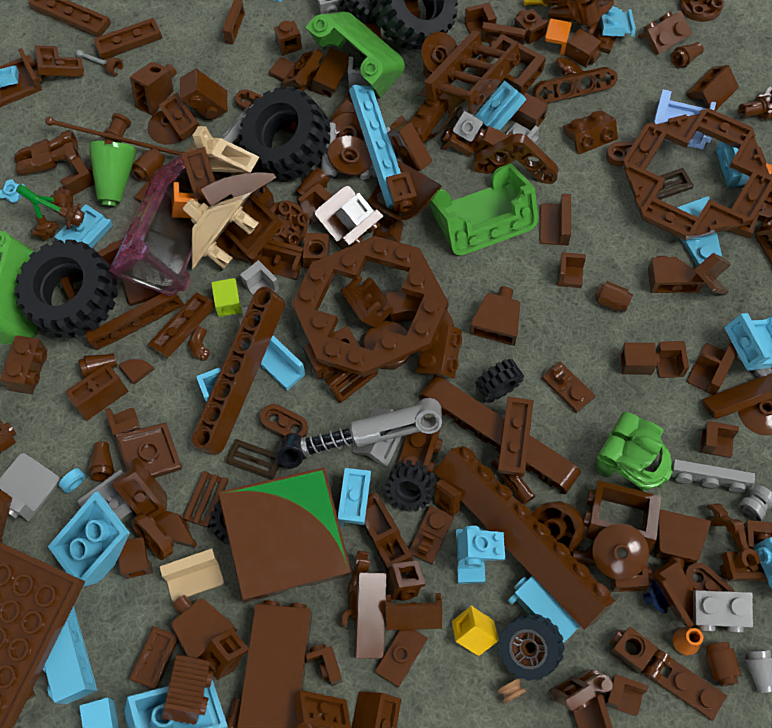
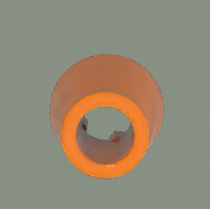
(684, 644)

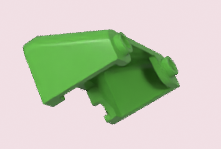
(382, 63)
(489, 214)
(11, 317)

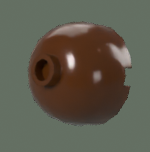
(562, 521)

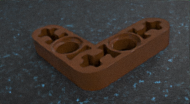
(543, 170)

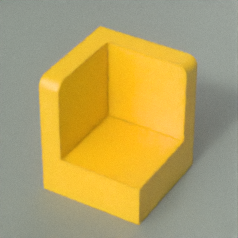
(475, 631)

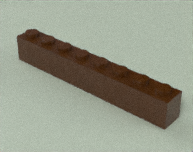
(526, 537)

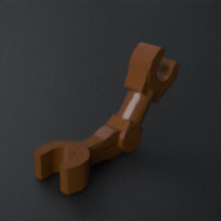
(736, 528)
(361, 565)

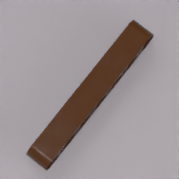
(238, 371)
(488, 427)

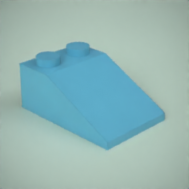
(90, 541)
(146, 711)

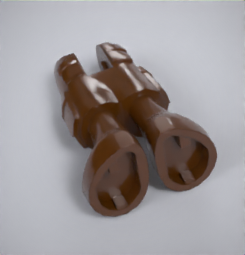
(45, 153)

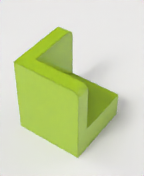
(226, 297)

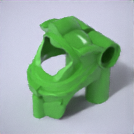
(631, 449)

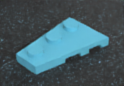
(703, 246)

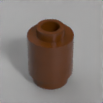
(147, 164)
(613, 296)
(723, 664)

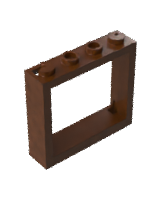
(129, 321)

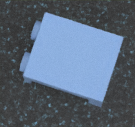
(669, 109)

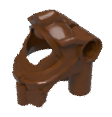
(583, 11)

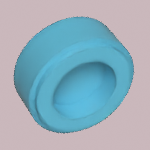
(72, 480)

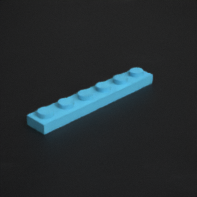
(375, 136)

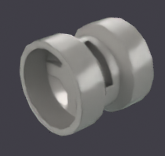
(757, 503)

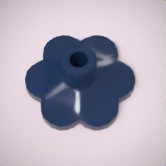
(656, 598)

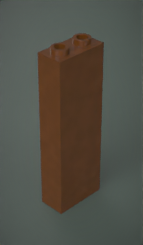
(275, 665)

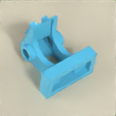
(473, 549)

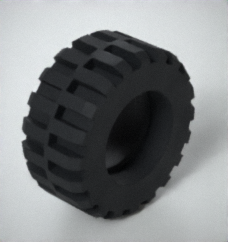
(409, 30)
(268, 116)
(43, 274)

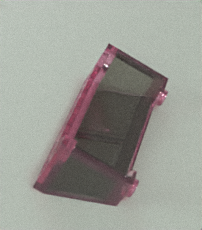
(157, 243)

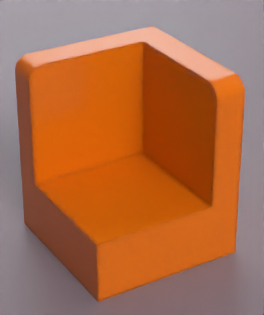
(558, 33)
(179, 200)

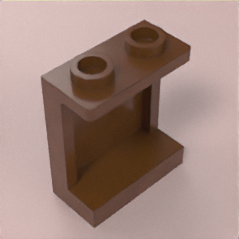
(27, 82)

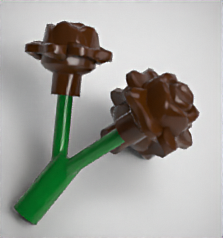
(60, 202)

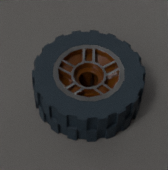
(518, 655)

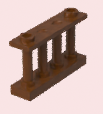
(464, 57)

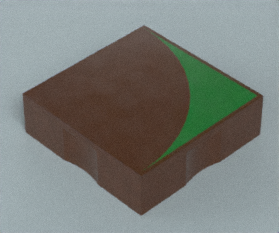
(283, 534)

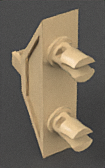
(223, 154)
(210, 224)

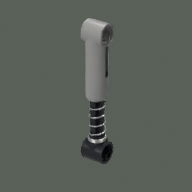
(363, 432)

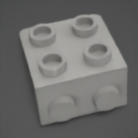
(28, 485)

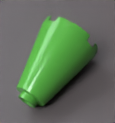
(111, 170)

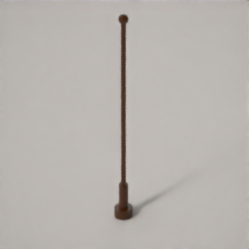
(50, 121)

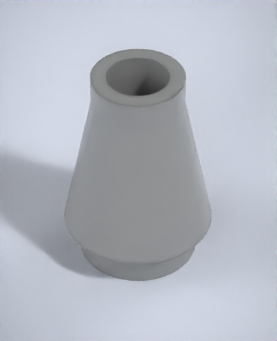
(760, 667)

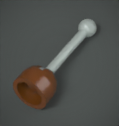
(109, 65)

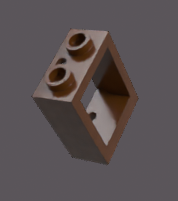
(534, 61)
(624, 496)

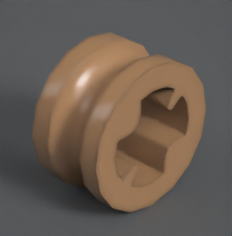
(512, 691)

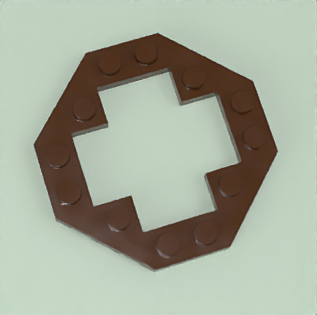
(714, 216)
(390, 346)

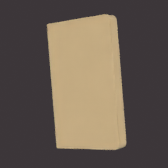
(192, 574)

